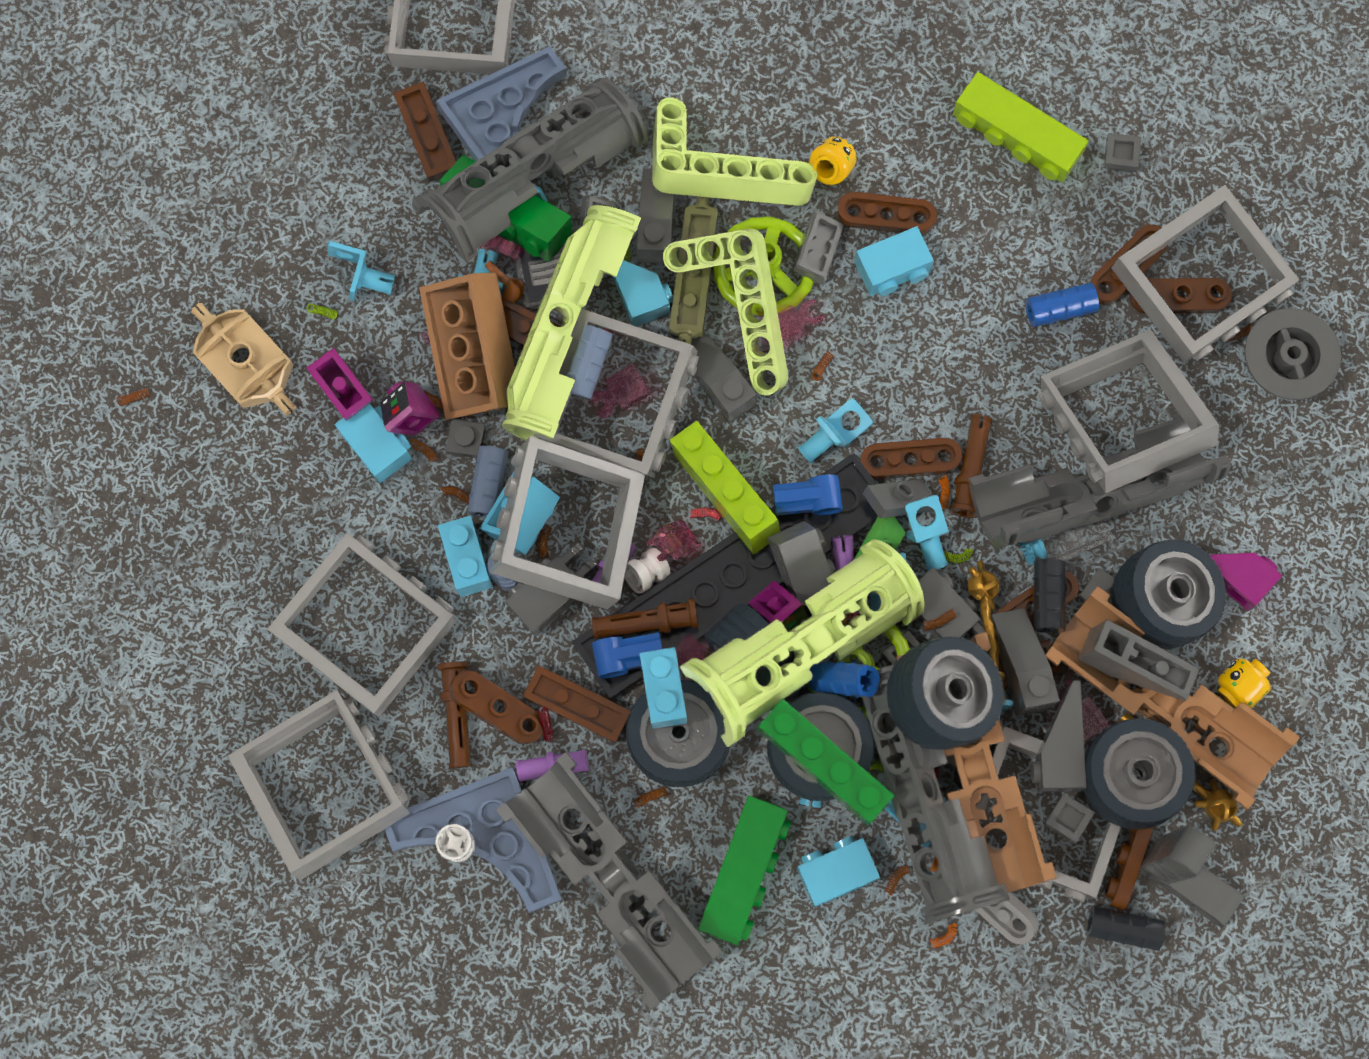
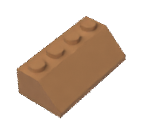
(469, 343)

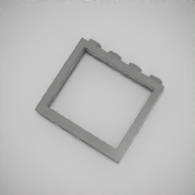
(449, 61)
(1159, 312)
(1136, 350)
(674, 397)
(506, 565)
(388, 568)
(287, 732)
(1073, 887)

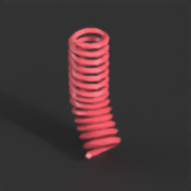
(707, 513)

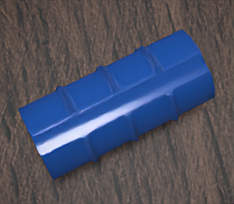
(1062, 304)
(844, 679)

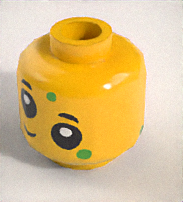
(833, 160)
(1244, 683)

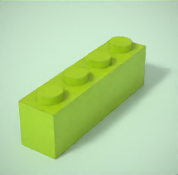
(1019, 128)
(725, 487)

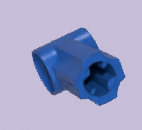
(817, 495)
(618, 655)

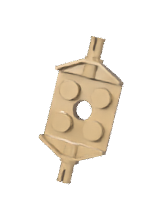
(260, 376)

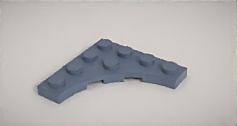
(496, 105)
(495, 840)

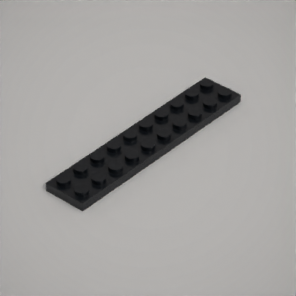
(733, 575)

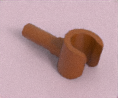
(513, 287)

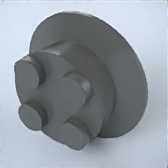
(1292, 354)

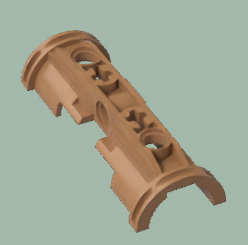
(1250, 739)
(1021, 859)

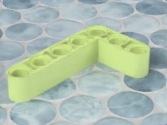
(719, 174)
(745, 296)

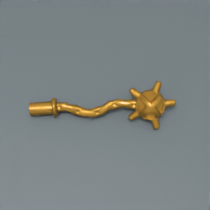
(984, 587)
(1217, 802)

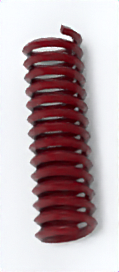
(545, 722)

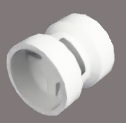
(646, 570)
(450, 841)

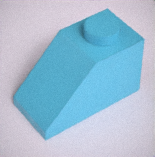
(642, 294)

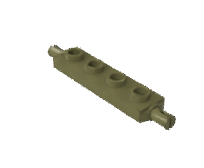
(692, 286)

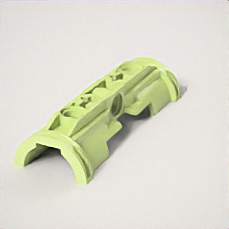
(536, 388)
(732, 669)

